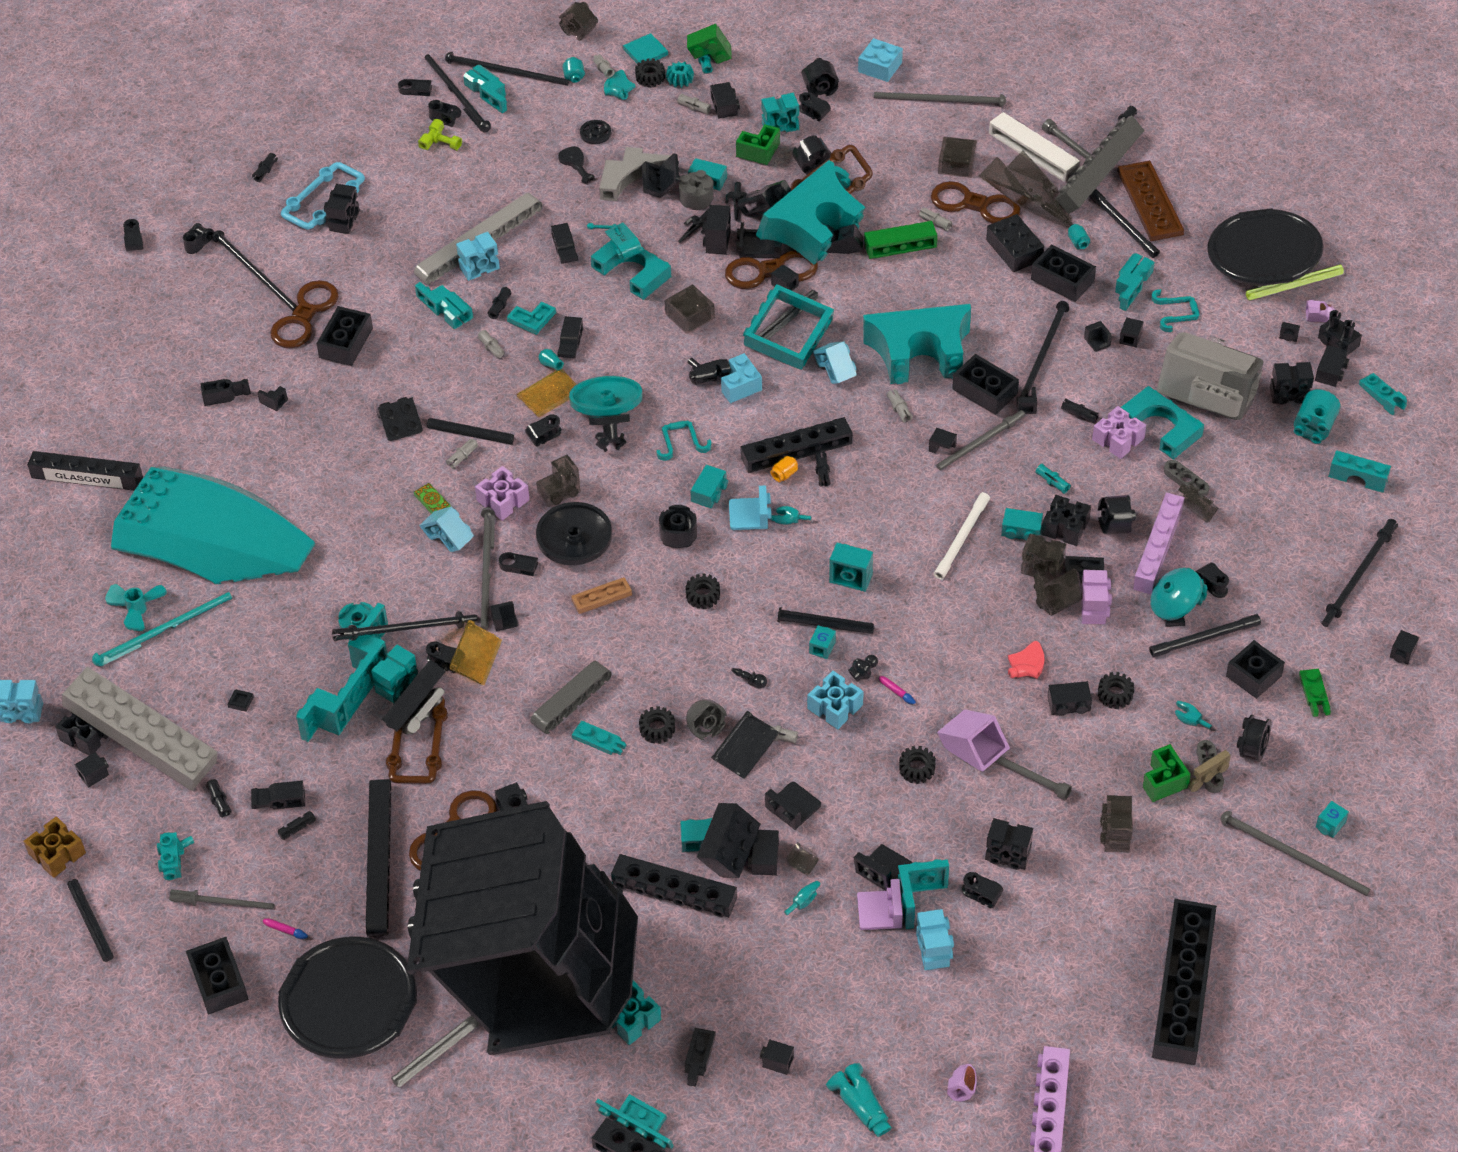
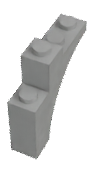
(620, 174)

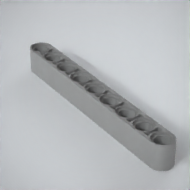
(496, 225)

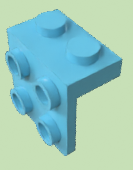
(750, 512)

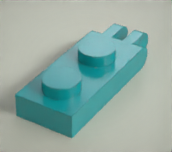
(598, 738)

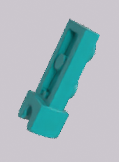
(1383, 393)

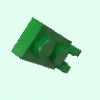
(1314, 691)

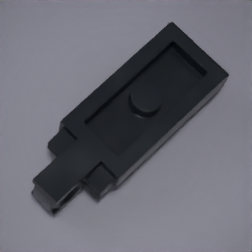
(699, 1054)

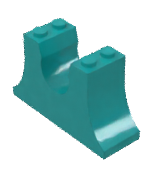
(800, 214)
(917, 332)

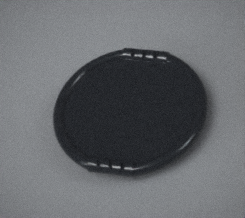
(1265, 247)
(347, 997)

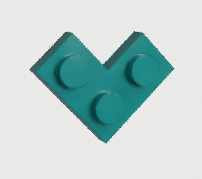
(534, 320)

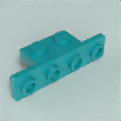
(638, 1116)

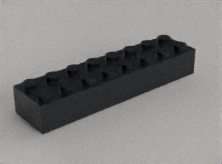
(1184, 982)

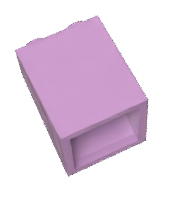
(974, 738)

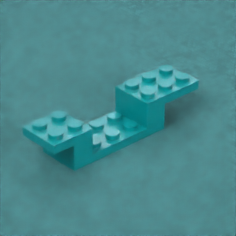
(335, 711)

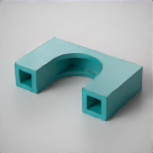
(646, 281)
(1186, 429)

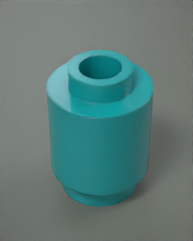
(1078, 236)

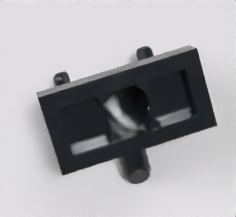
(609, 432)

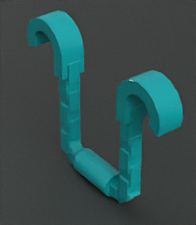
(1170, 319)
(678, 425)

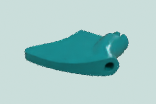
(618, 85)

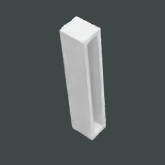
(1035, 146)

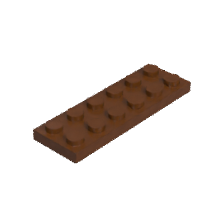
(1150, 201)

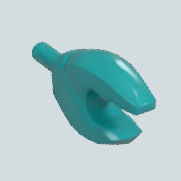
(790, 516)
(1192, 716)
(804, 897)

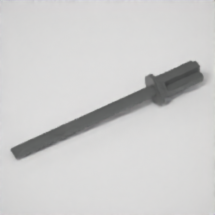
(193, 897)

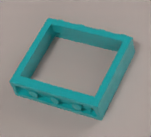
(777, 351)

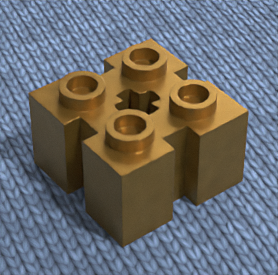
(54, 847)

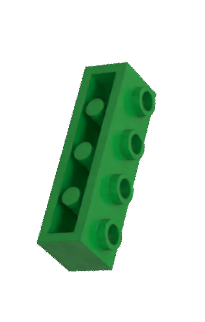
(900, 239)

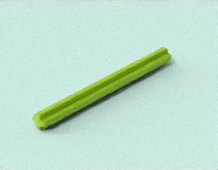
(1306, 279)

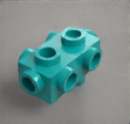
(171, 850)

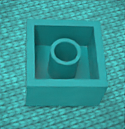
(851, 567)

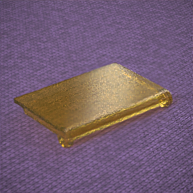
(547, 392)
(475, 653)

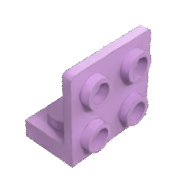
(880, 908)

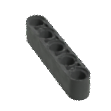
(570, 696)

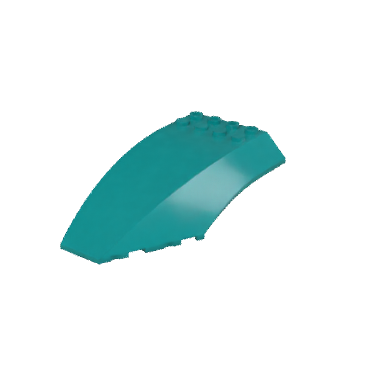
(208, 528)

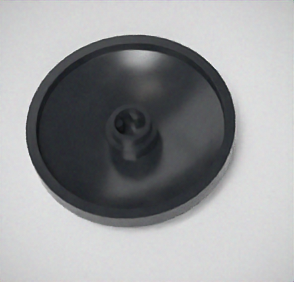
(574, 533)

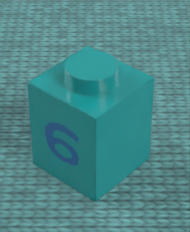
(822, 642)
(1332, 819)

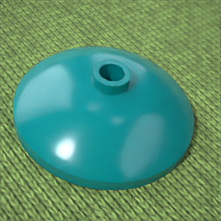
(1176, 593)

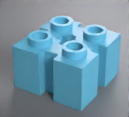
(478, 256)
(835, 699)
(20, 701)
(934, 939)

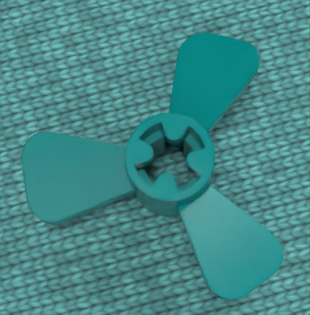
(135, 603)

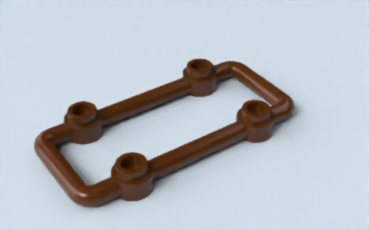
(838, 156)
(433, 761)

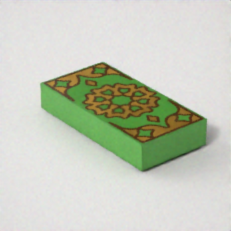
(430, 498)

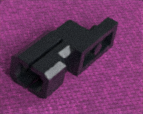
(764, 198)

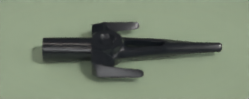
(736, 196)
(697, 223)

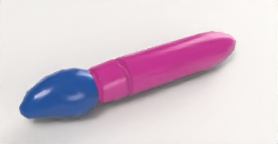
(897, 690)
(298, 933)

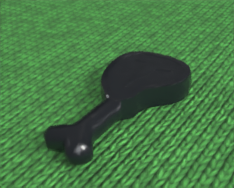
(574, 157)

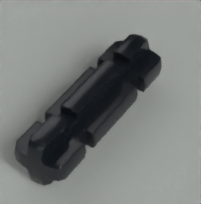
(296, 825)

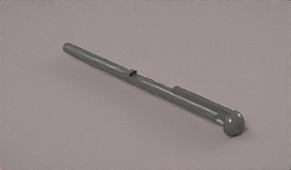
(946, 98)
(488, 544)
(1227, 817)

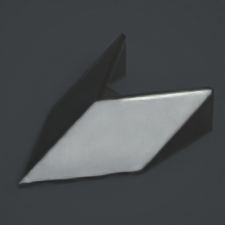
(1027, 187)

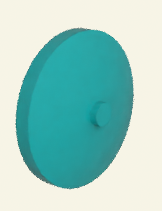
(605, 396)

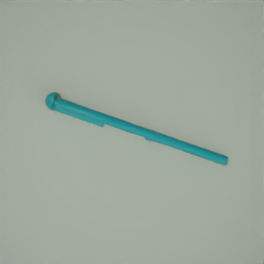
(133, 644)

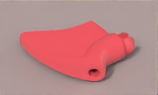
(1027, 662)

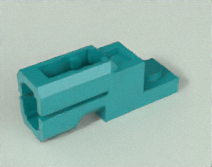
(488, 85)
(1131, 279)
(445, 302)

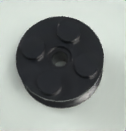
(1254, 737)

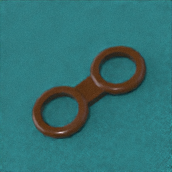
(972, 201)
(765, 269)
(304, 313)
(472, 794)

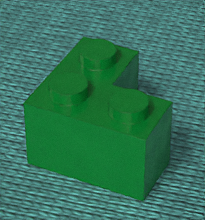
(709, 41)
(758, 147)
(1167, 776)

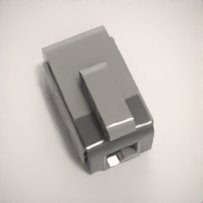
(1210, 376)

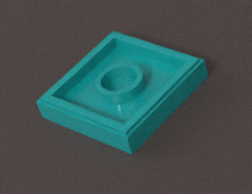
(645, 48)

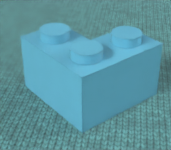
(836, 360)
(742, 380)
(448, 527)

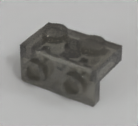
(1197, 503)

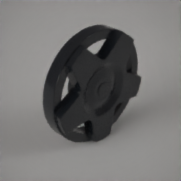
(595, 133)

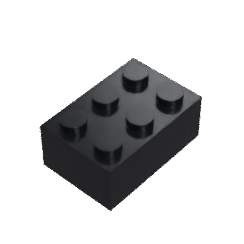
(1014, 242)
(1063, 273)
(344, 335)
(985, 384)
(728, 840)
(217, 975)

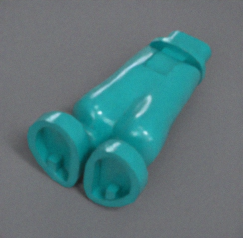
(860, 1098)

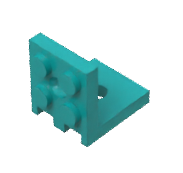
(917, 878)

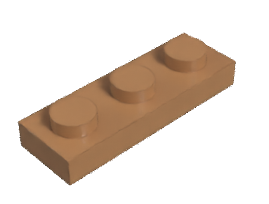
(601, 595)

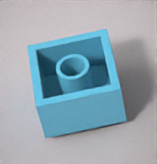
(880, 60)

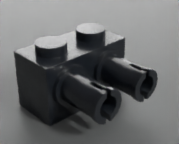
(1339, 333)

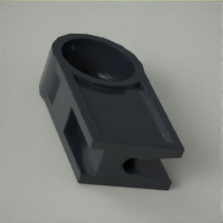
(417, 88)
(523, 564)

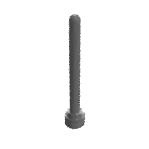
(1050, 126)
(1061, 789)

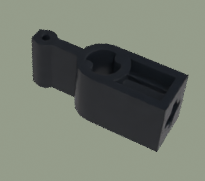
(564, 243)
(570, 337)
(223, 391)
(279, 795)

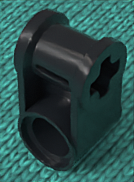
(813, 106)
(442, 111)
(132, 235)
(197, 238)
(542, 431)
(1214, 579)
(441, 657)
(982, 890)

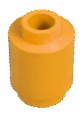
(784, 469)

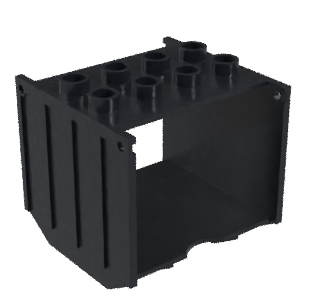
(522, 928)

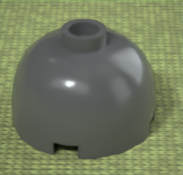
(708, 715)

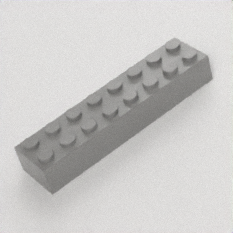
(139, 728)

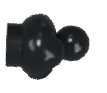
(862, 669)

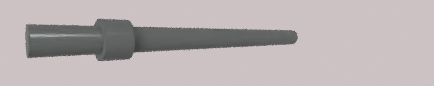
(1008, 422)

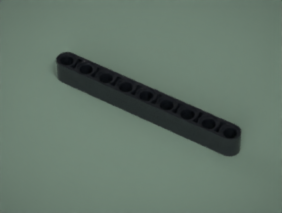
(378, 858)

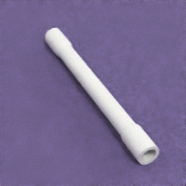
(945, 564)

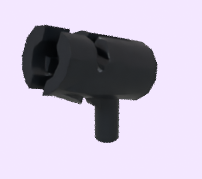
(709, 371)

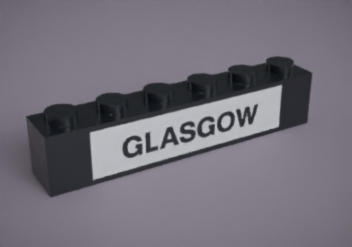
(85, 470)

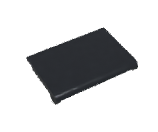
(745, 745)

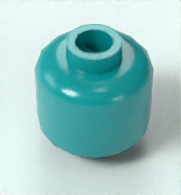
(573, 69)

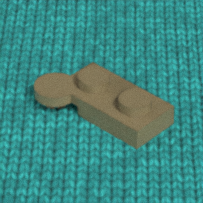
(1210, 768)

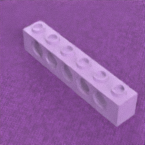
(1058, 1061)

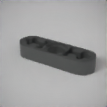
(1184, 472)
(1201, 755)

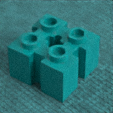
(781, 112)
(394, 673)
(637, 1015)

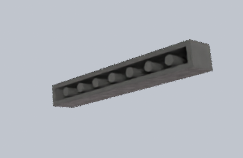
(1099, 164)

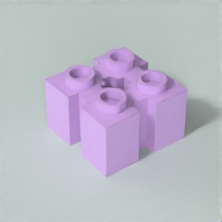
(1119, 432)
(502, 493)
(1095, 596)

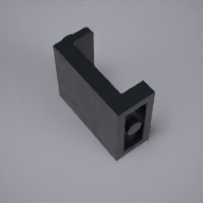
(754, 247)

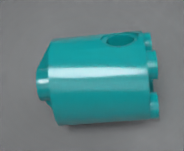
(1317, 415)

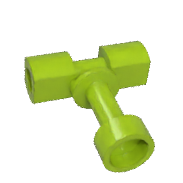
(435, 135)

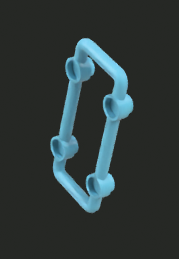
(319, 216)

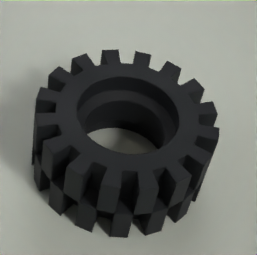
(650, 66)
(705, 599)
(1115, 681)
(657, 734)
(917, 755)

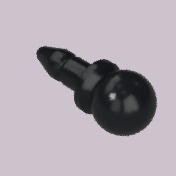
(757, 680)

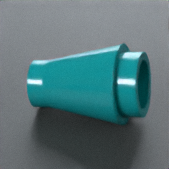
(550, 359)

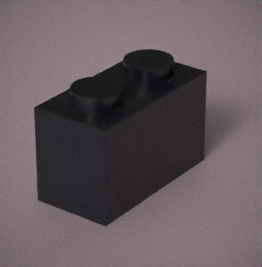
(724, 100)
(1332, 365)
(1069, 698)
(765, 853)

